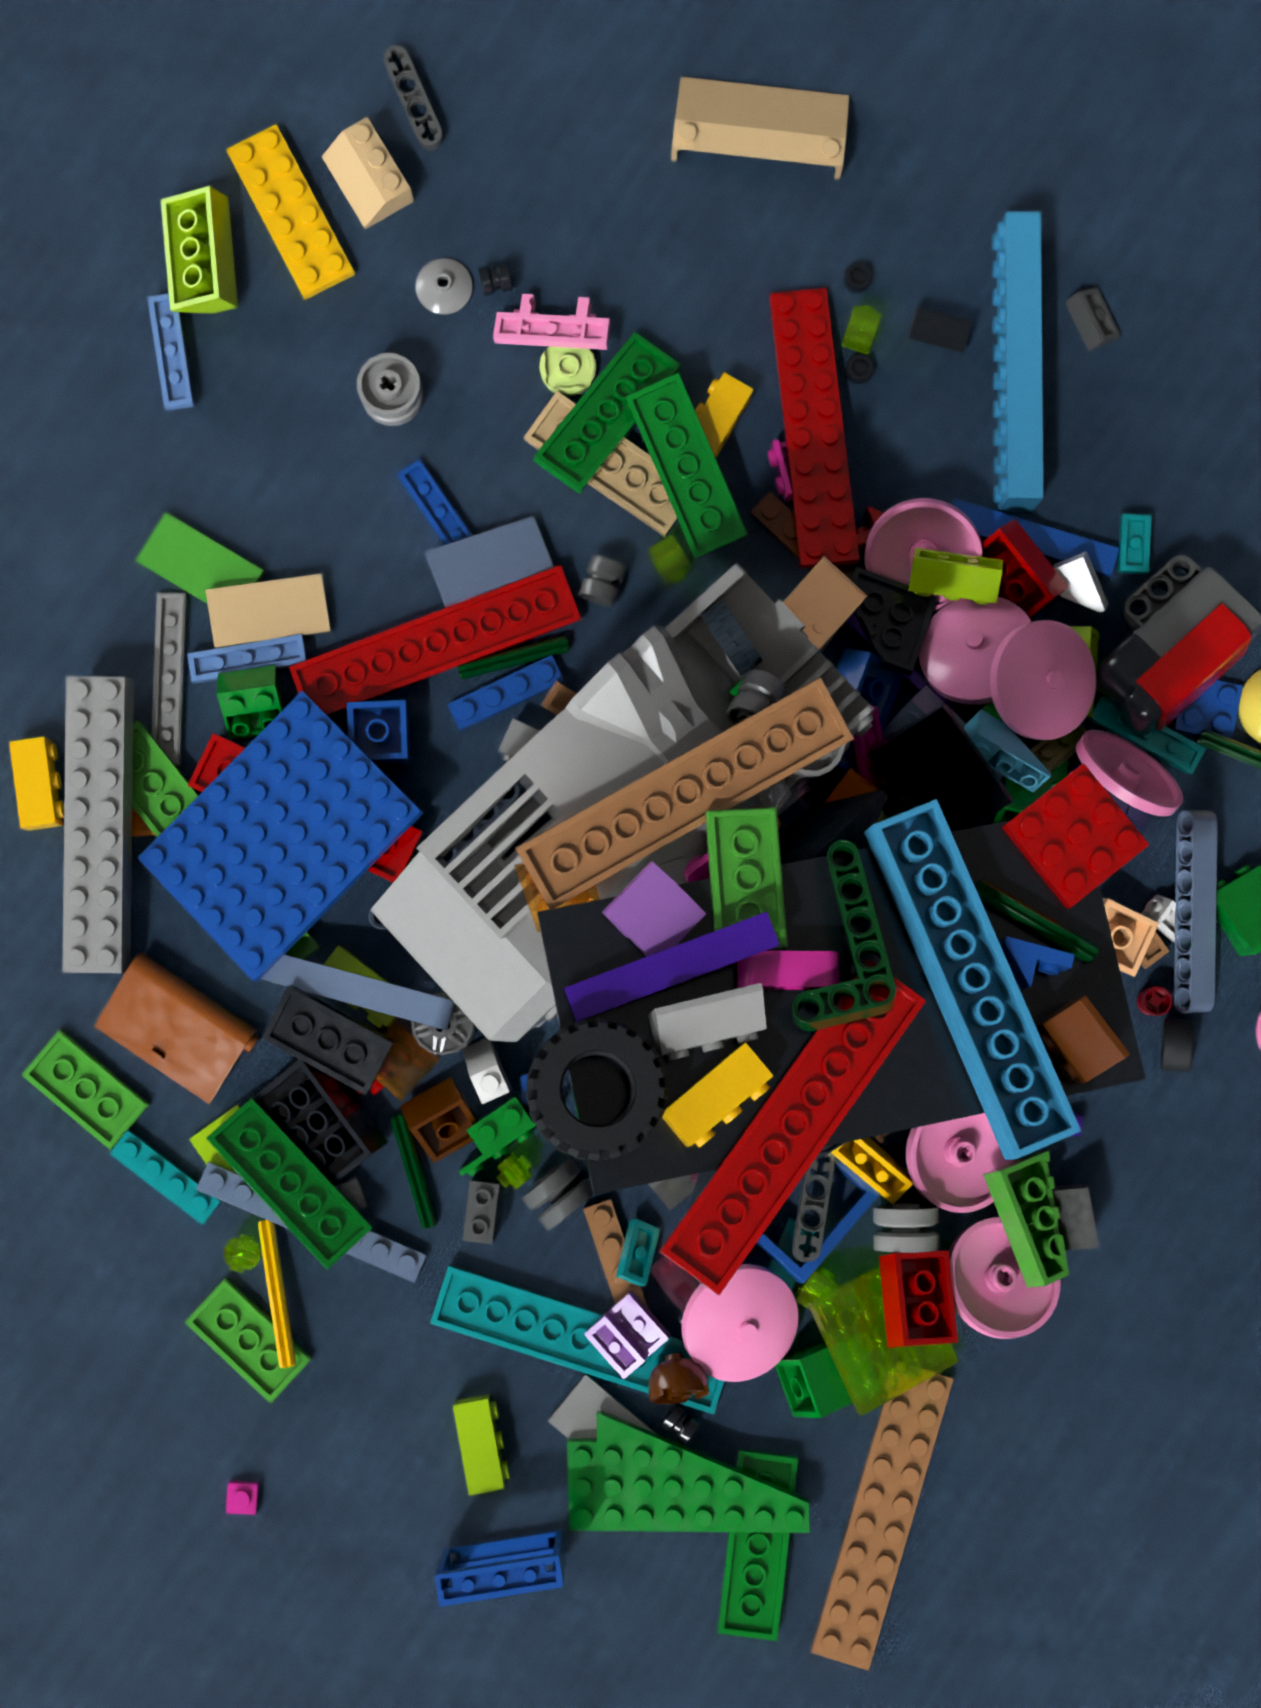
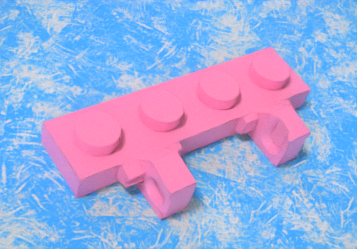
(537, 329)

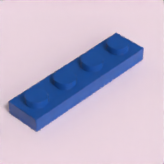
(505, 693)

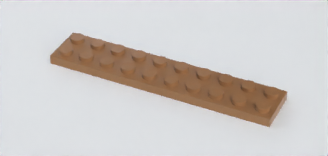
(679, 793)
(880, 1523)

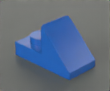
(1024, 957)

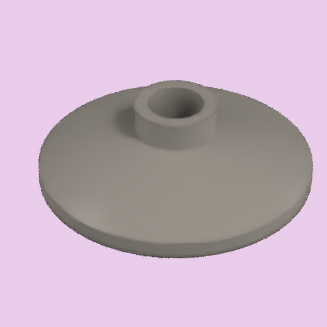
(444, 299)

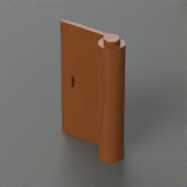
(192, 1032)

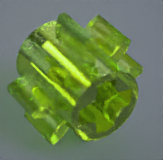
(514, 1171)
(241, 1253)

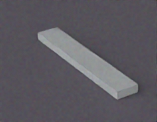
(169, 673)

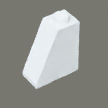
(486, 1071)

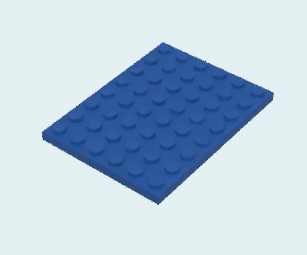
(279, 836)

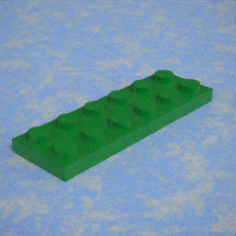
(602, 414)
(686, 465)
(289, 1184)
(756, 1560)

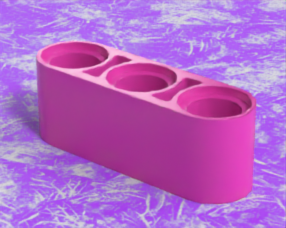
(790, 970)

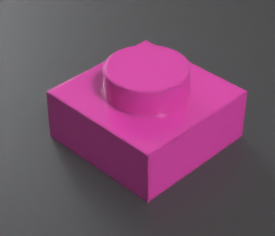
(242, 1497)

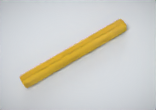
(276, 1294)

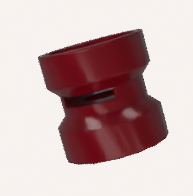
(1159, 1000)

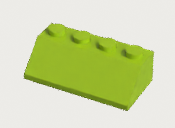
(199, 252)

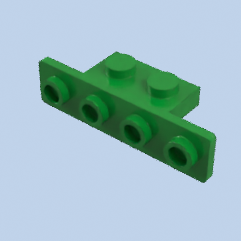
(497, 1131)

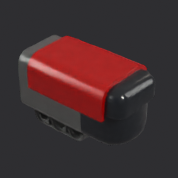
(1176, 645)

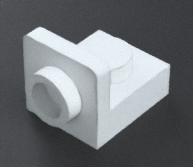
(1162, 911)

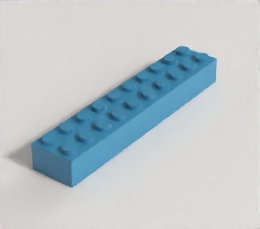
(1018, 362)
(972, 981)

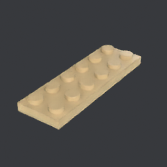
(625, 478)

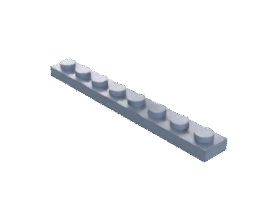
(372, 1248)

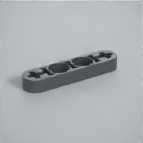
(413, 98)
(818, 1204)

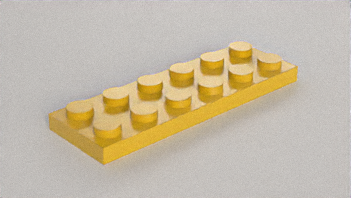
(290, 212)

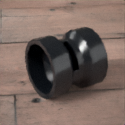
(494, 279)
(679, 1424)

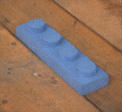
(170, 354)
(279, 651)

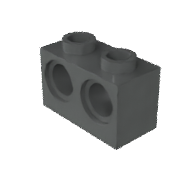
(481, 1211)

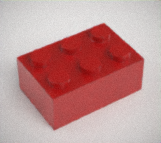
(1026, 573)
(918, 1299)

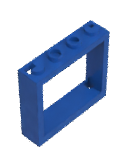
(832, 1237)
(501, 1568)

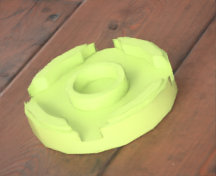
(567, 370)

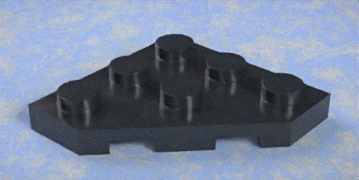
(892, 619)

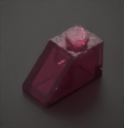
(674, 1281)

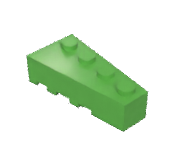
(1030, 1218)

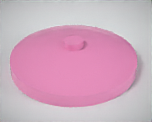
(923, 525)
(962, 645)
(1043, 680)
(1129, 773)
(950, 1161)
(990, 1285)
(743, 1327)

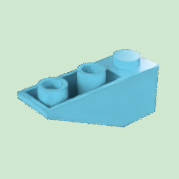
(1006, 751)

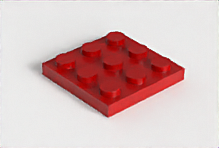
(1075, 836)

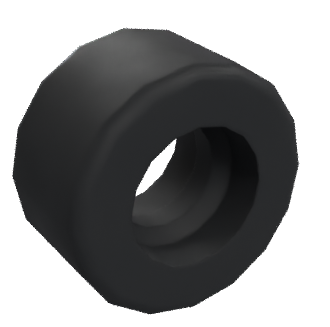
(1177, 1045)

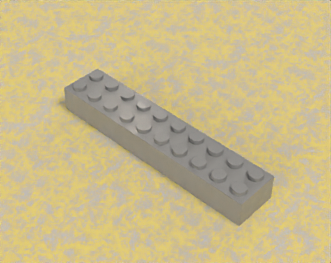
(98, 824)

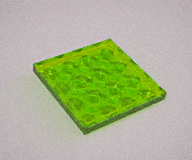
(855, 1335)

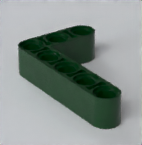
(859, 945)

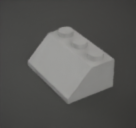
(708, 1021)

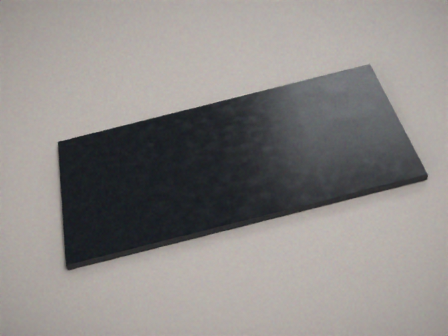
(923, 1073)

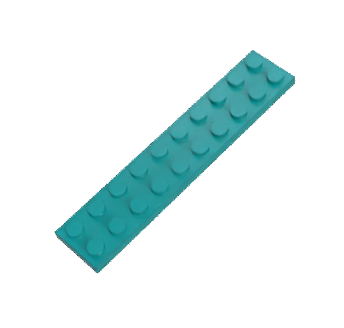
(543, 1329)

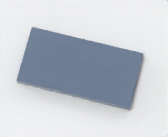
(488, 561)

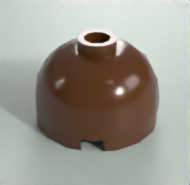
(677, 1380)

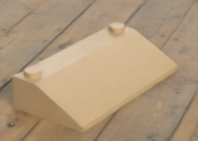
(761, 122)

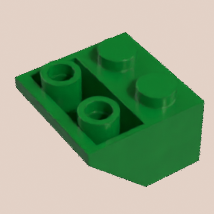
(249, 700)

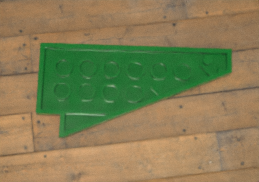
(656, 1485)

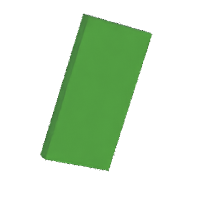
(194, 559)
(745, 867)
(85, 1089)
(245, 1339)

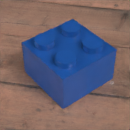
(381, 730)

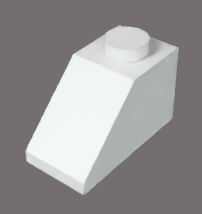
(1082, 582)

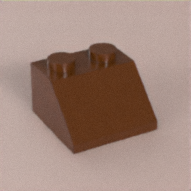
(1080, 1040)
(440, 1119)

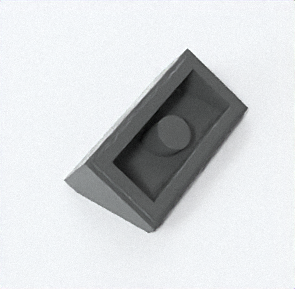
(1092, 318)

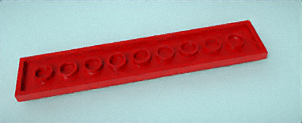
(813, 428)
(438, 641)
(785, 1139)

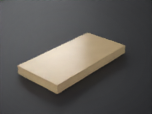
(267, 610)

